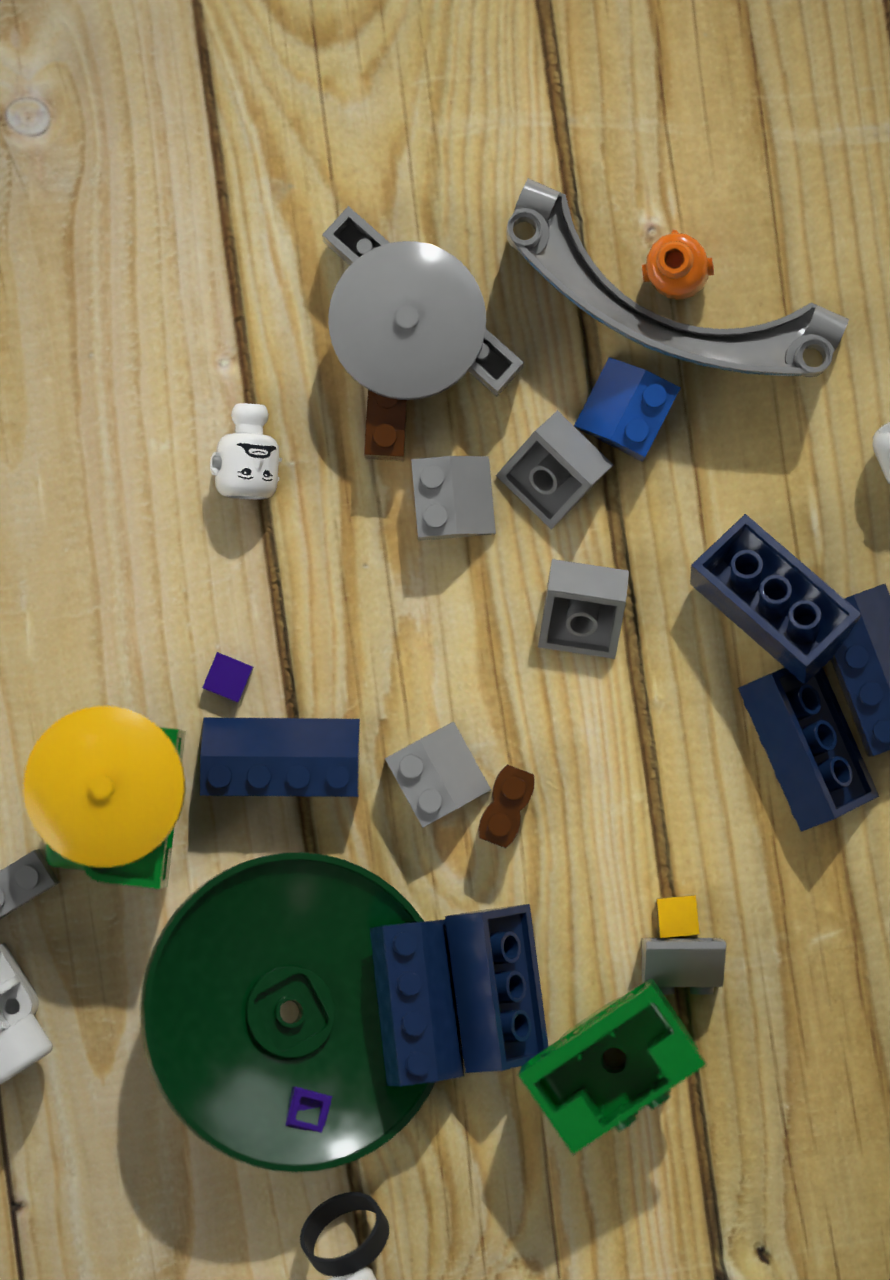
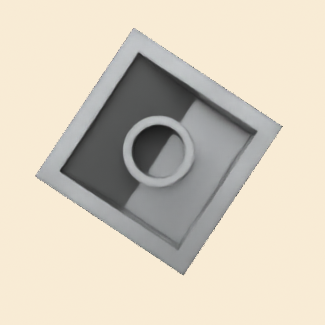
(554, 469)
(453, 497)
(583, 608)
(438, 774)
(684, 963)

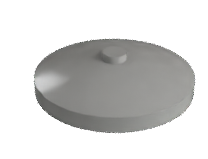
(407, 320)

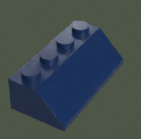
(774, 598)
(864, 668)
(808, 746)
(280, 757)
(496, 987)
(416, 1003)

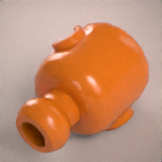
(677, 266)

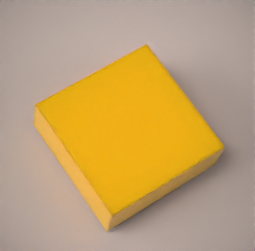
(677, 916)

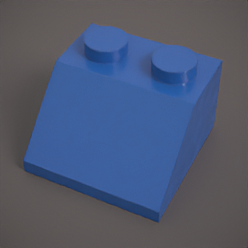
(627, 407)

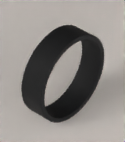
(362, 1255)

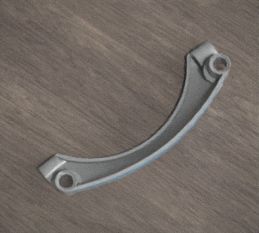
(758, 349)

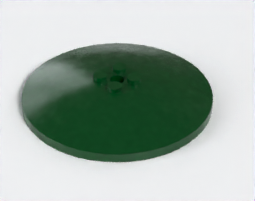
(215, 1026)

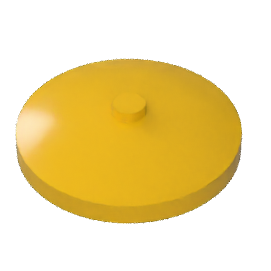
(104, 786)

